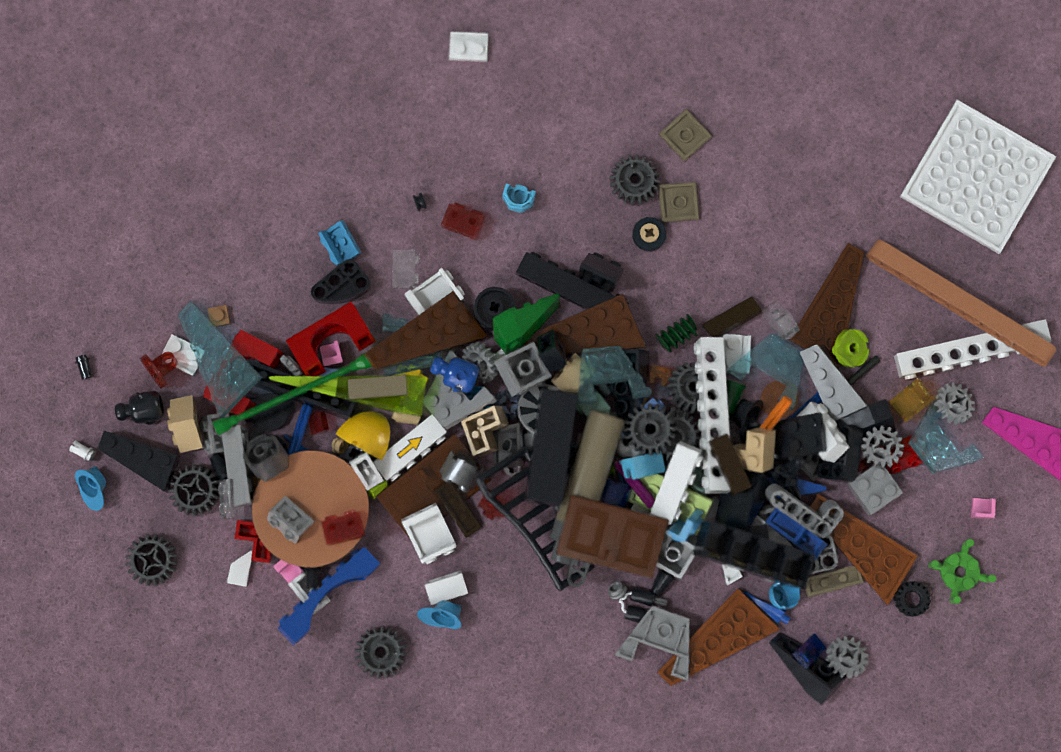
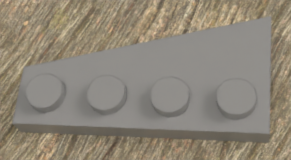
(831, 385)

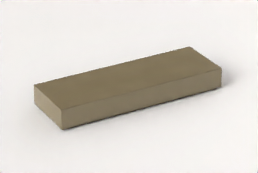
(377, 387)
(833, 581)

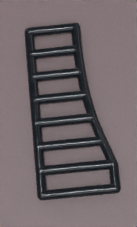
(518, 522)

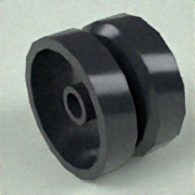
(489, 299)

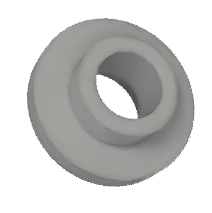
(617, 590)

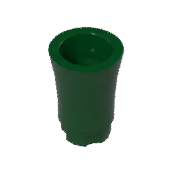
(734, 393)

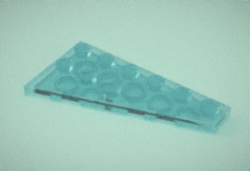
(220, 363)

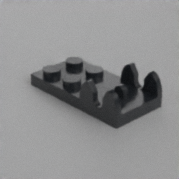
(798, 436)

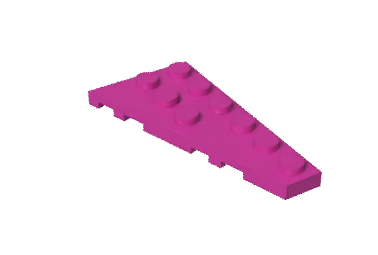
(1030, 437)

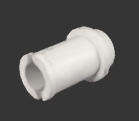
(83, 451)

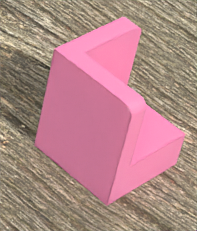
(331, 355)
(983, 508)
(287, 570)

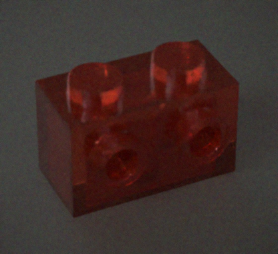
(463, 221)
(489, 510)
(343, 528)

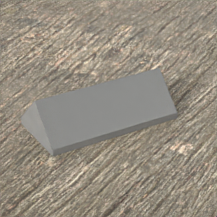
(234, 445)

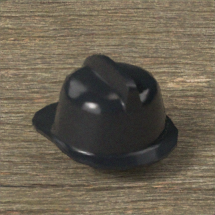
(747, 413)

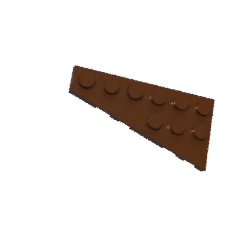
(832, 305)
(597, 327)
(433, 331)

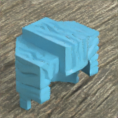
(518, 198)

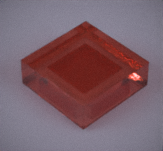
(318, 423)

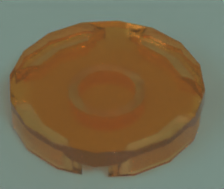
(770, 396)

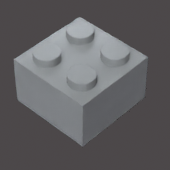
(522, 369)
(874, 489)

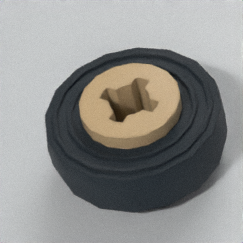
(645, 239)

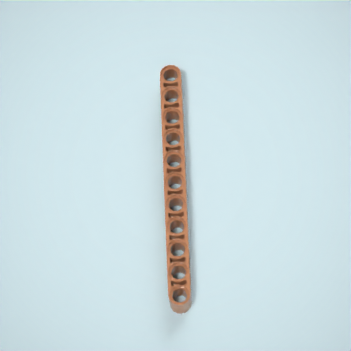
(961, 303)

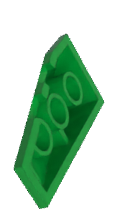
(517, 326)

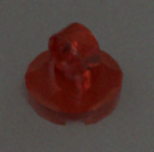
(157, 367)

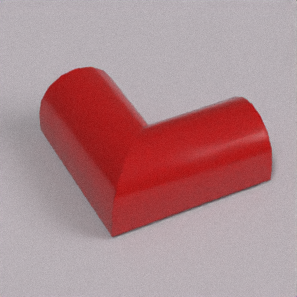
(246, 531)

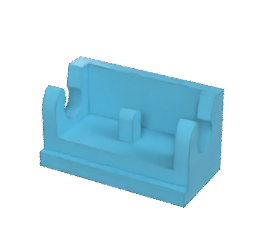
(643, 465)

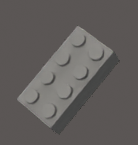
(673, 555)

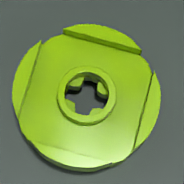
(842, 348)

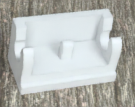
(299, 587)
(446, 587)

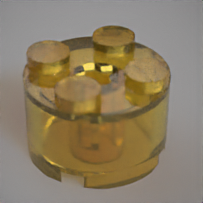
(912, 400)

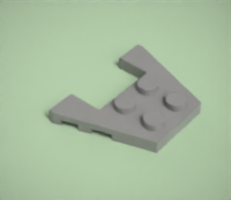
(451, 406)
(662, 631)

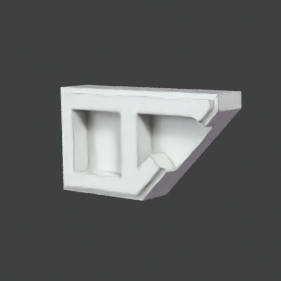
(240, 570)

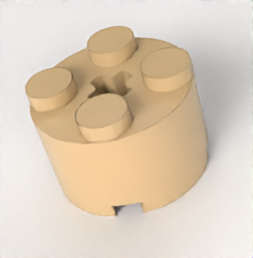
(568, 377)

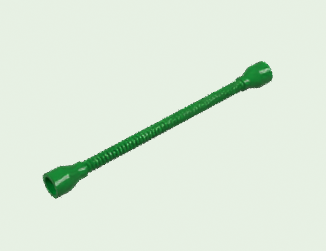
(226, 423)

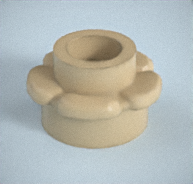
(339, 445)

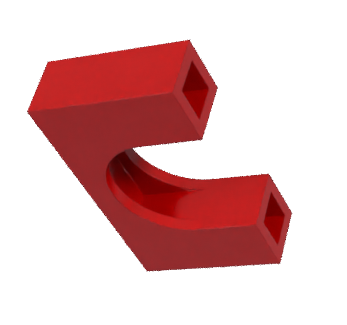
(343, 320)
(251, 349)

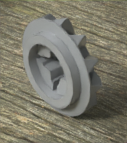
(291, 365)

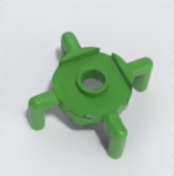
(971, 568)

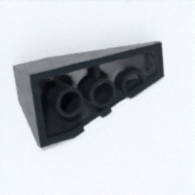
(621, 391)
(872, 416)
(816, 679)

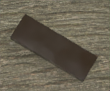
(732, 318)
(729, 464)
(457, 508)

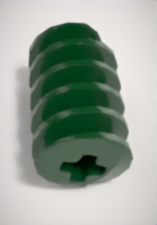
(677, 333)

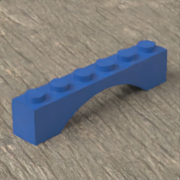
(356, 569)

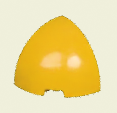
(368, 432)

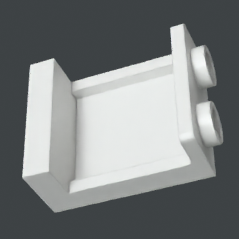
(432, 291)
(429, 533)

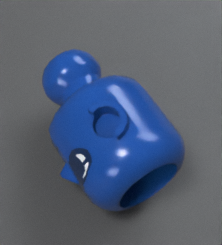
(457, 374)

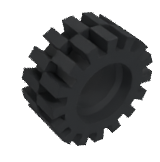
(923, 604)

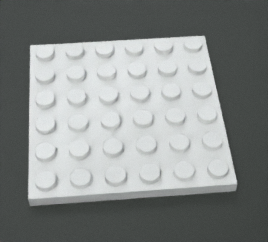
(978, 176)

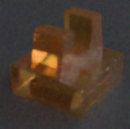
(661, 372)

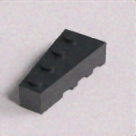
(144, 460)

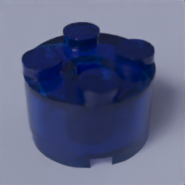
(616, 493)

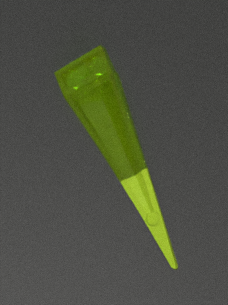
(406, 404)

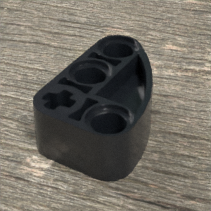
(347, 287)
(846, 466)

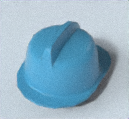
(91, 484)
(442, 615)

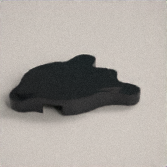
(269, 419)

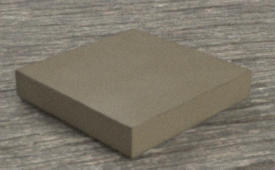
(685, 135)
(678, 202)

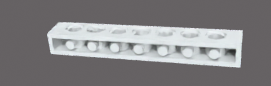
(715, 348)
(905, 365)

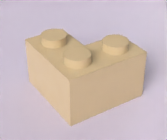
(184, 424)
(480, 428)
(758, 451)

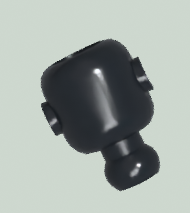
(142, 407)

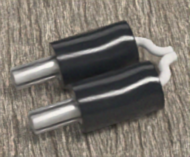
(641, 596)

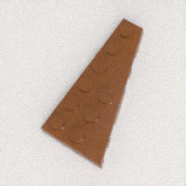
(873, 554)
(725, 632)

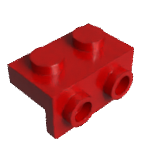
(908, 459)

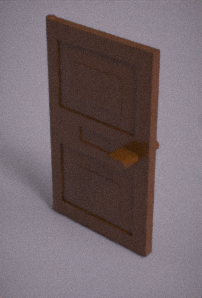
(416, 486)
(611, 536)

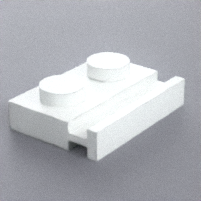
(468, 46)
(735, 348)
(183, 354)

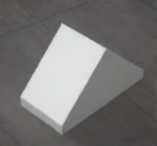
(366, 471)

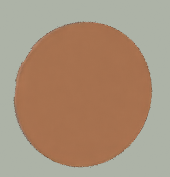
(320, 488)

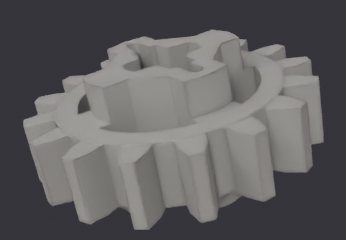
(483, 359)
(954, 403)
(874, 450)
(847, 657)

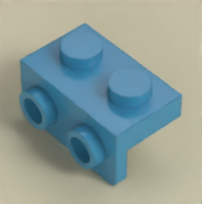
(339, 243)
(683, 530)

